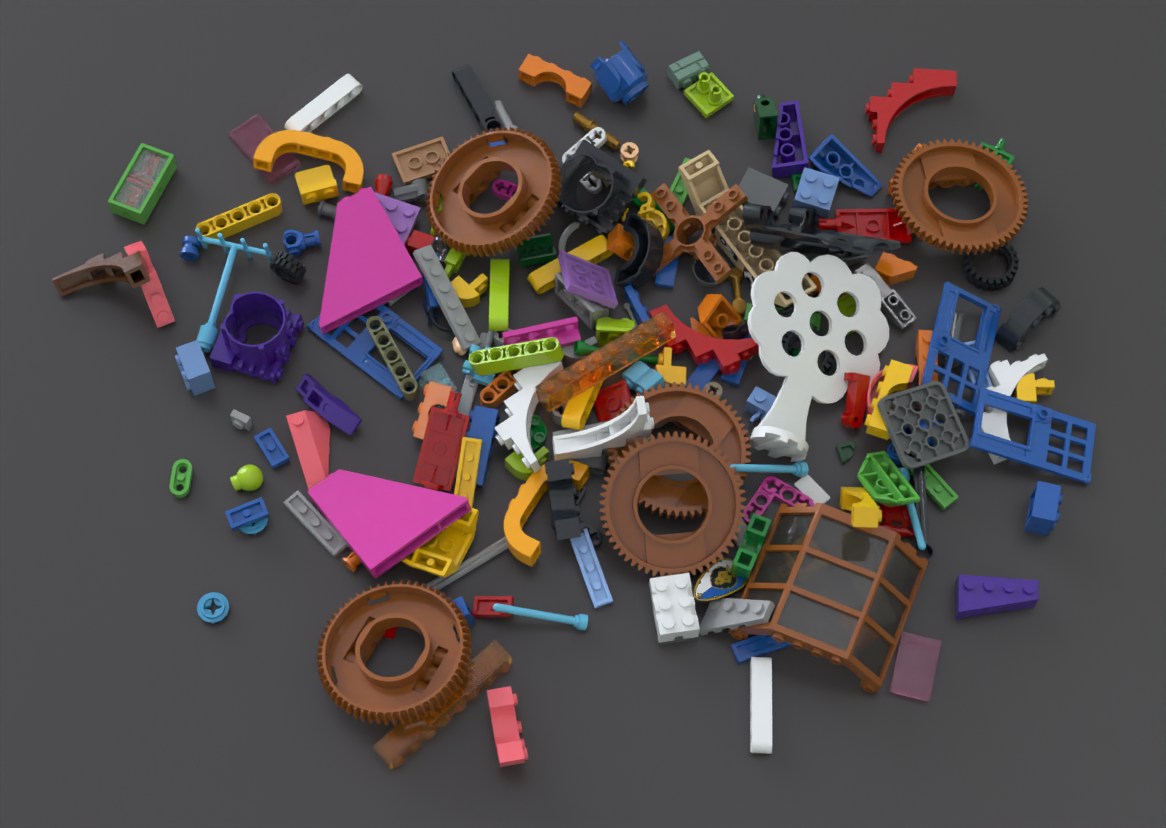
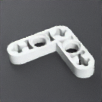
(597, 143)

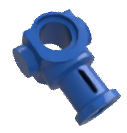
(301, 241)

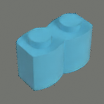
(642, 377)

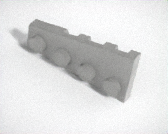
(735, 612)

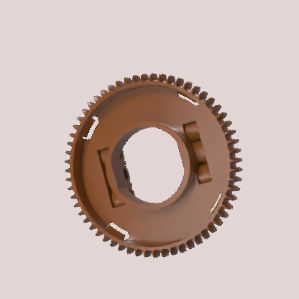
(468, 174)
(361, 626)

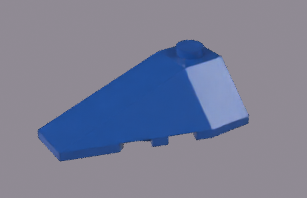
(836, 160)

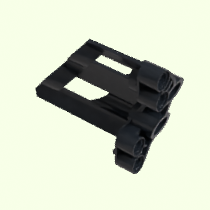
(803, 235)

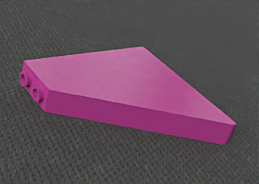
(365, 262)
(384, 517)

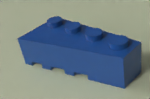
(483, 428)

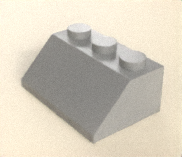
(586, 310)

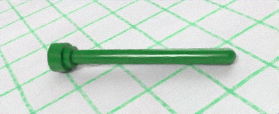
(582, 348)

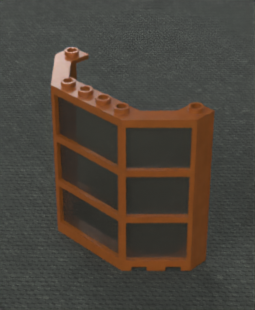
(835, 588)

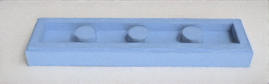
(591, 570)

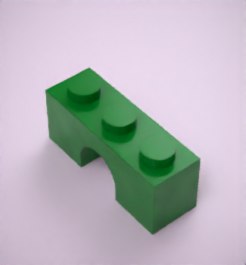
(751, 546)

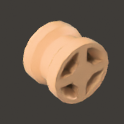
(625, 152)

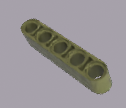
(397, 365)

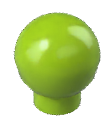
(247, 478)

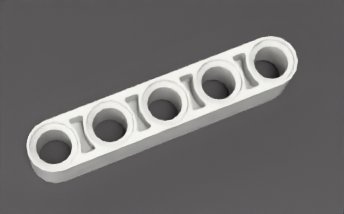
(325, 105)
(761, 705)

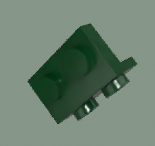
(537, 250)

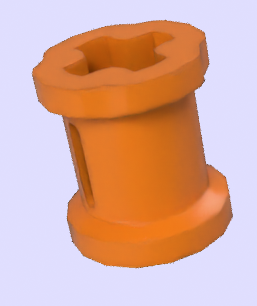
(351, 562)

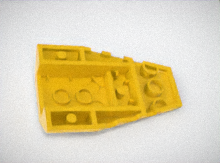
(447, 549)

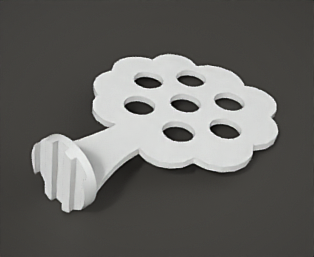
(784, 425)

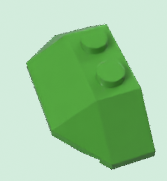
(885, 481)

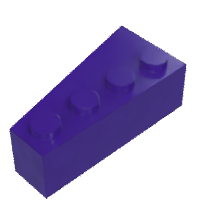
(790, 146)
(993, 594)

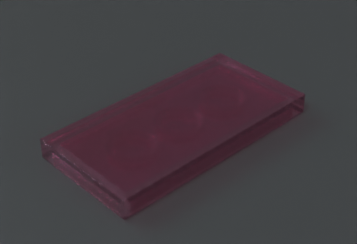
(250, 135)

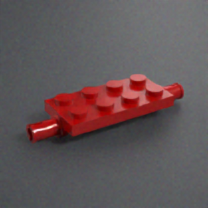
(869, 222)
(441, 446)

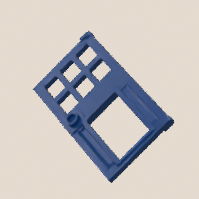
(363, 345)
(973, 358)
(1038, 436)

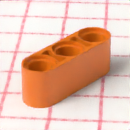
(498, 395)

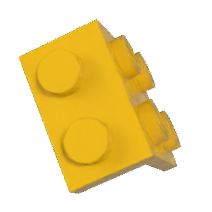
(316, 184)

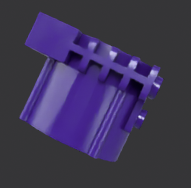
(259, 360)

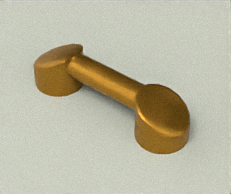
(738, 304)

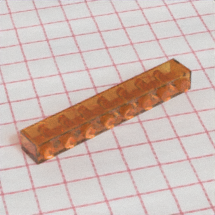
(605, 361)
(407, 737)

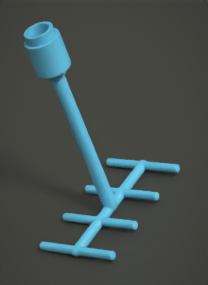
(208, 332)

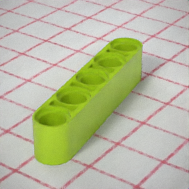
(499, 295)
(516, 356)

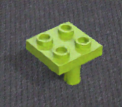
(708, 94)

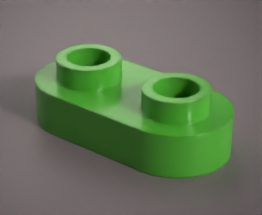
(181, 479)

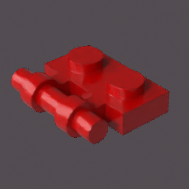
(897, 515)

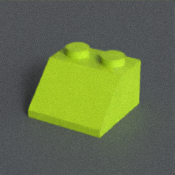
(610, 329)

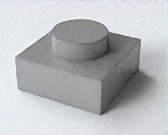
(241, 420)

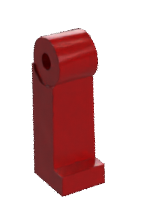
(855, 399)

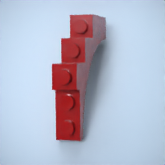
(920, 86)
(702, 348)

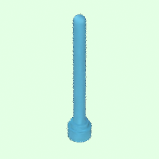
(799, 469)
(913, 515)
(579, 621)

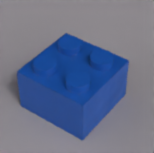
(1043, 508)

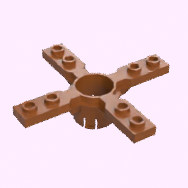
(687, 225)

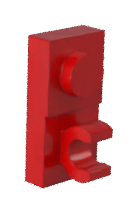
(484, 606)

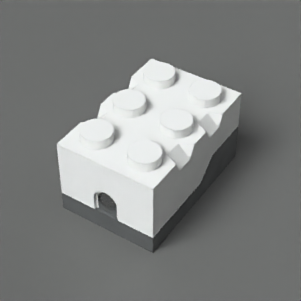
(673, 609)

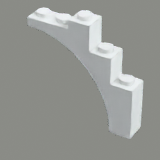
(1004, 381)
(520, 409)
(589, 443)

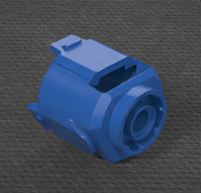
(621, 76)

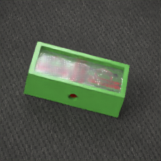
(142, 183)

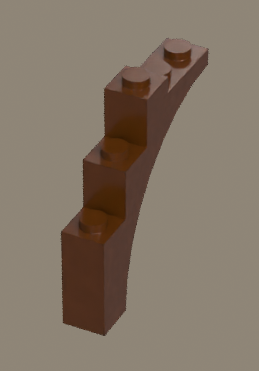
(101, 270)

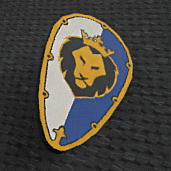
(718, 582)

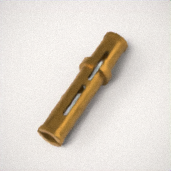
(589, 124)

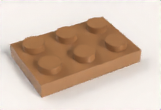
(420, 160)

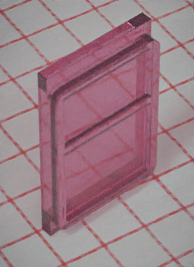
(915, 666)

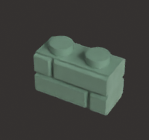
(687, 70)

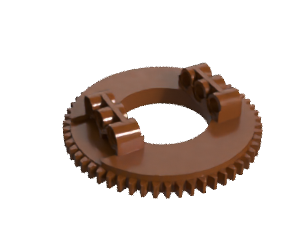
(959, 164)
(702, 417)
(680, 550)

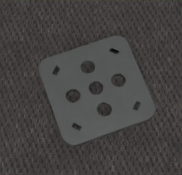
(916, 442)

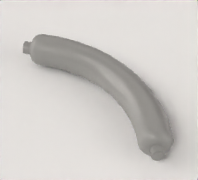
(563, 239)

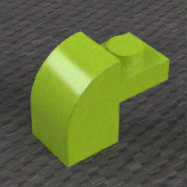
(517, 467)

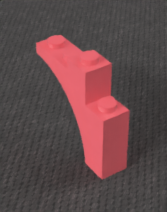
(153, 289)

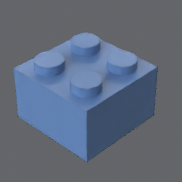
(816, 191)
(194, 368)

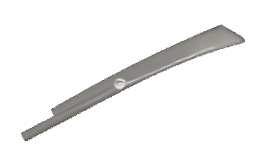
(469, 386)

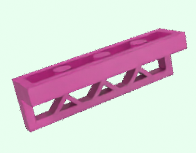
(564, 330)

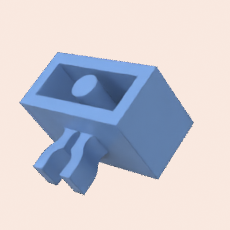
(759, 404)

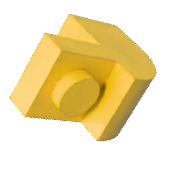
(470, 293)
(670, 373)
(1029, 387)

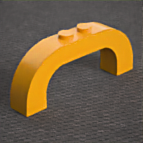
(313, 146)
(529, 494)

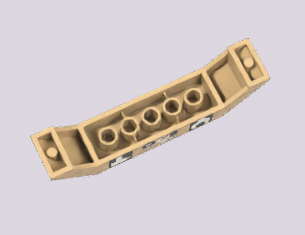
(705, 185)

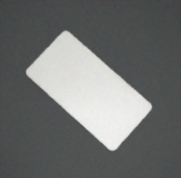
(812, 489)

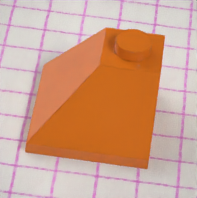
(716, 314)

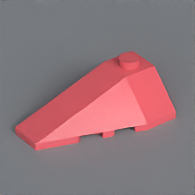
(312, 443)

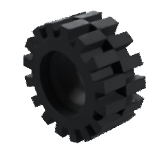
(288, 267)

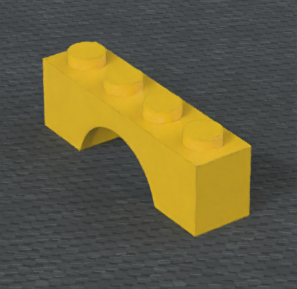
(895, 380)

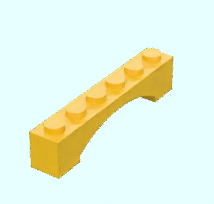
(862, 507)

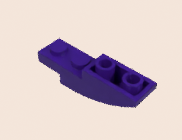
(327, 406)

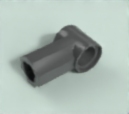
(415, 192)

